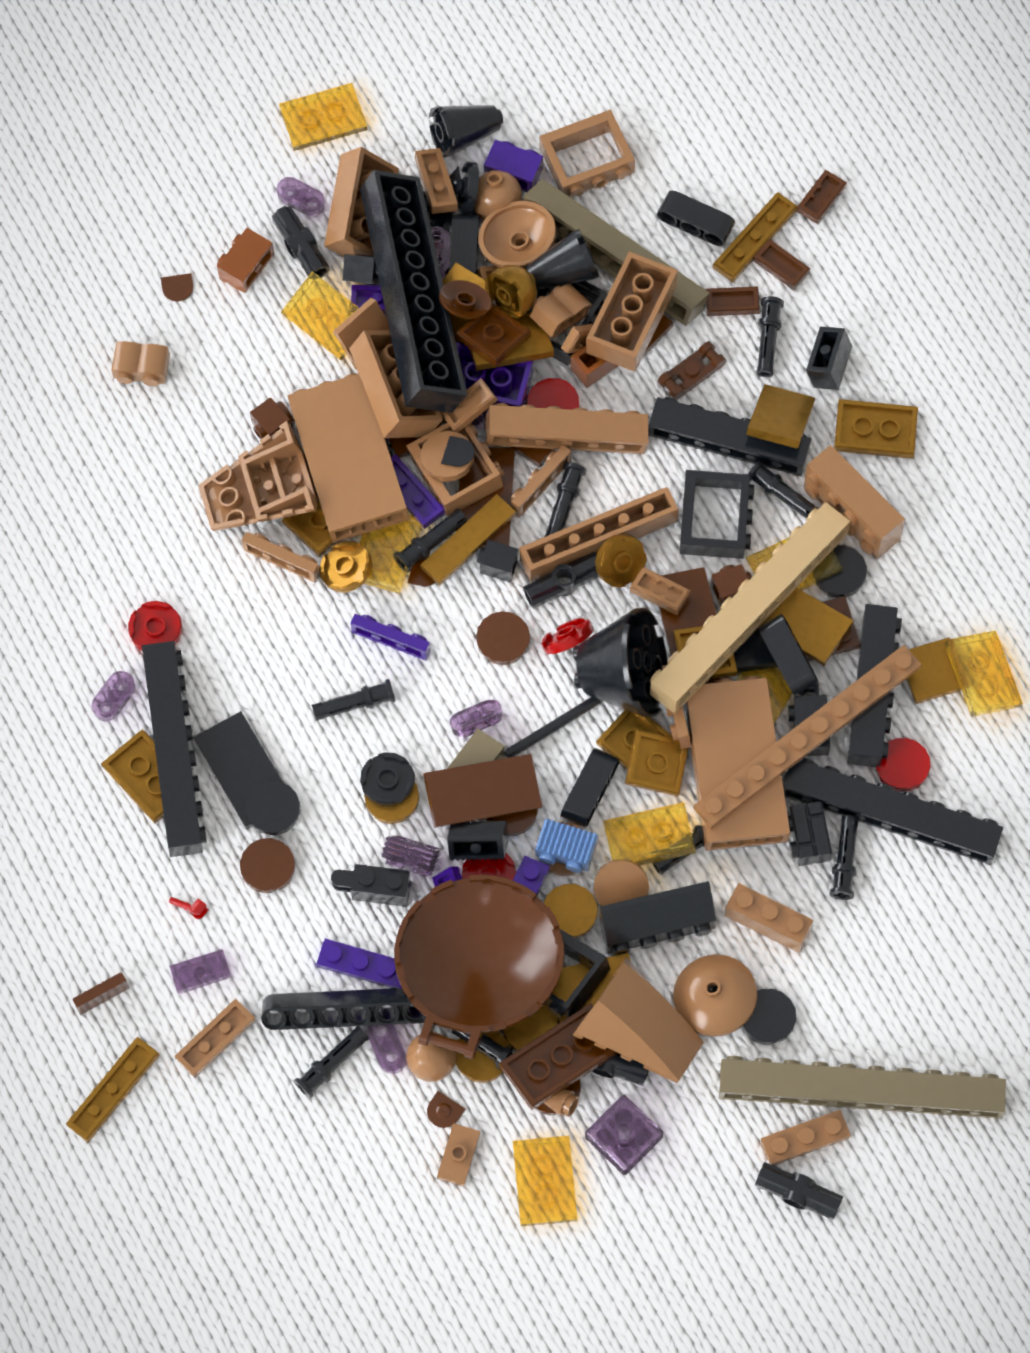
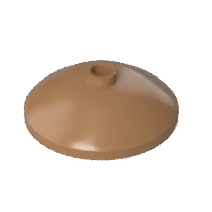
(515, 225)
(718, 1011)

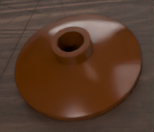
(465, 299)

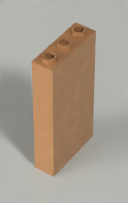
(347, 458)
(727, 730)

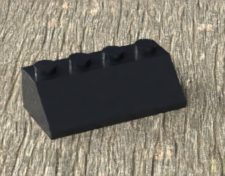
(657, 918)

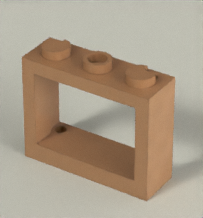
(578, 133)
(472, 493)

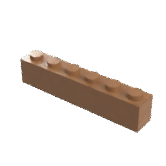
(573, 428)
(572, 543)

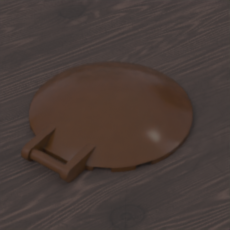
(477, 958)

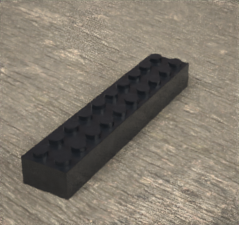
(411, 291)

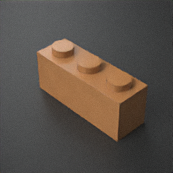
(768, 918)

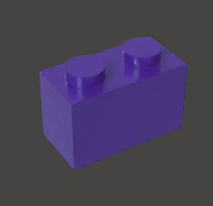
(520, 163)

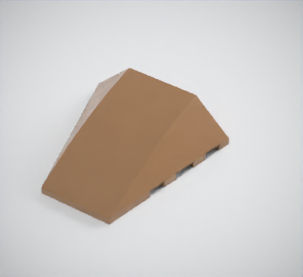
(261, 484)
(640, 1025)

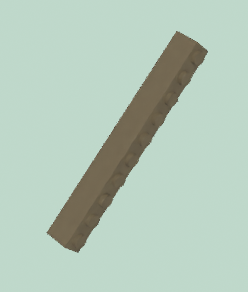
(862, 1088)

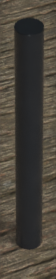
(551, 727)

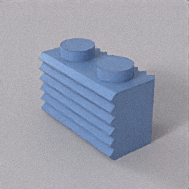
(566, 846)

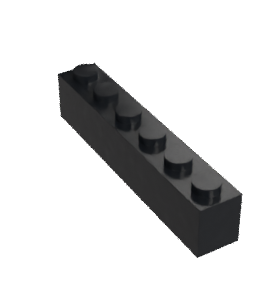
(722, 435)
(869, 728)

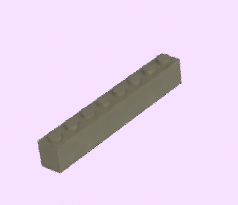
(611, 247)

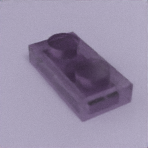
(200, 971)

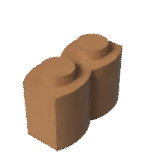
(560, 310)
(140, 363)

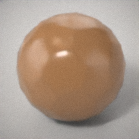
(430, 1062)

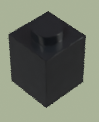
(360, 269)
(498, 560)

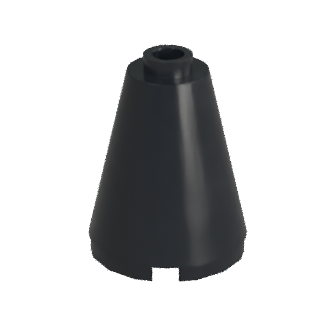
(462, 126)
(564, 263)

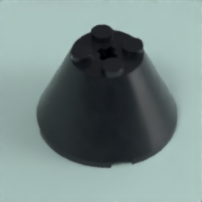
(620, 662)

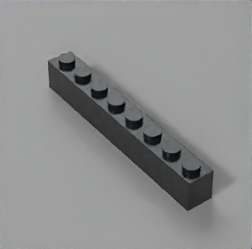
(172, 749)
(893, 810)

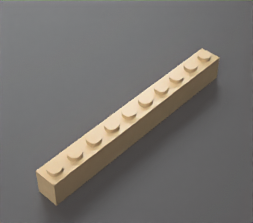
(749, 607)

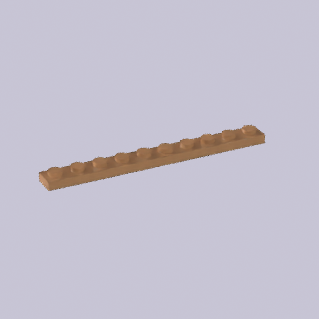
(807, 736)

